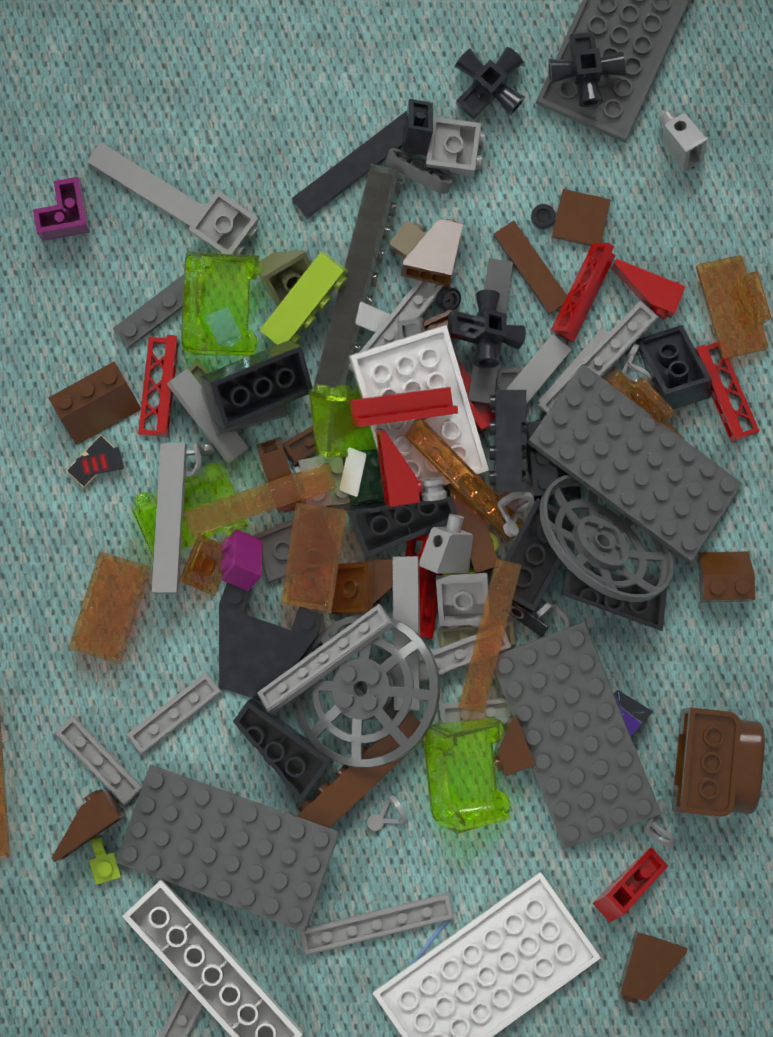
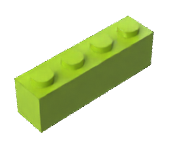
(305, 300)

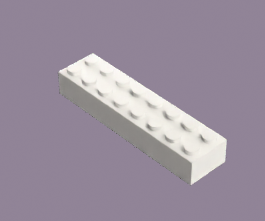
(207, 966)

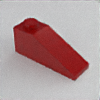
(653, 290)
(398, 479)
(630, 885)

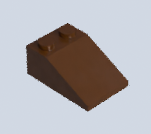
(91, 820)

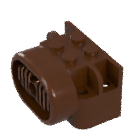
(718, 763)

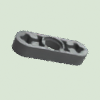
(418, 171)

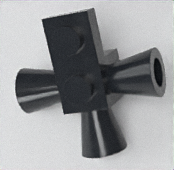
(586, 67)
(489, 82)
(486, 329)

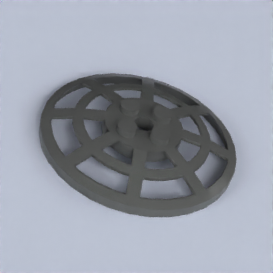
(602, 545)
(376, 699)

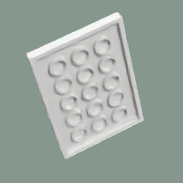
(416, 365)

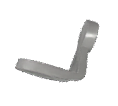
(630, 356)
(199, 451)
(510, 527)
(548, 607)
(653, 821)
(376, 822)

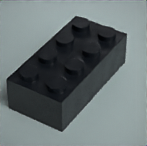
(256, 384)
(535, 556)

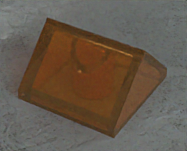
(203, 566)

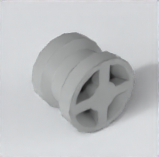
(433, 488)

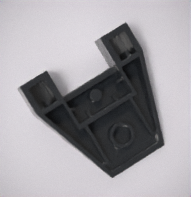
(255, 650)

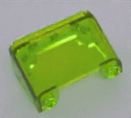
(211, 284)
(464, 775)

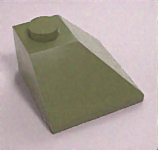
(282, 271)

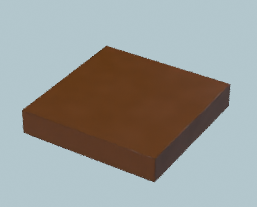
(580, 218)
(354, 588)

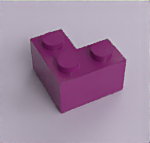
(66, 217)

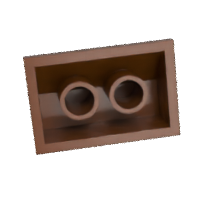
(95, 403)

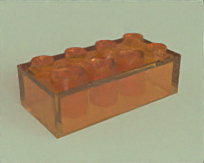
(313, 556)
(109, 607)

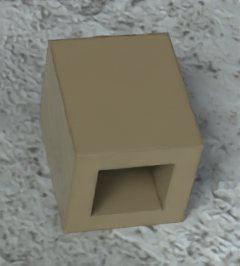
(406, 239)

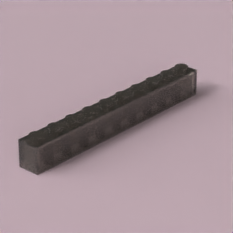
(361, 263)

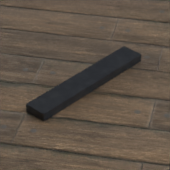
(350, 168)

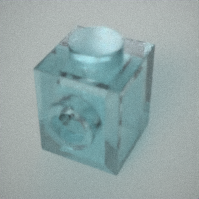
(224, 327)

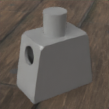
(683, 139)
(448, 548)

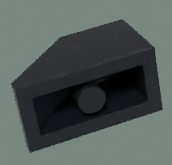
(418, 127)

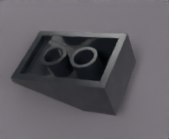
(675, 367)

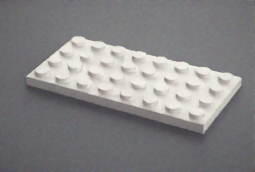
(490, 968)

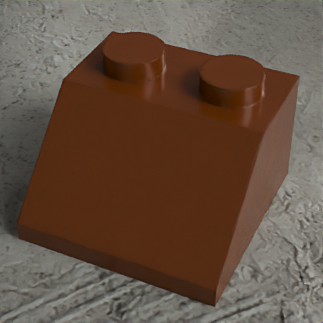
(726, 577)

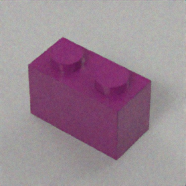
(241, 559)

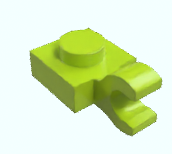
(104, 865)

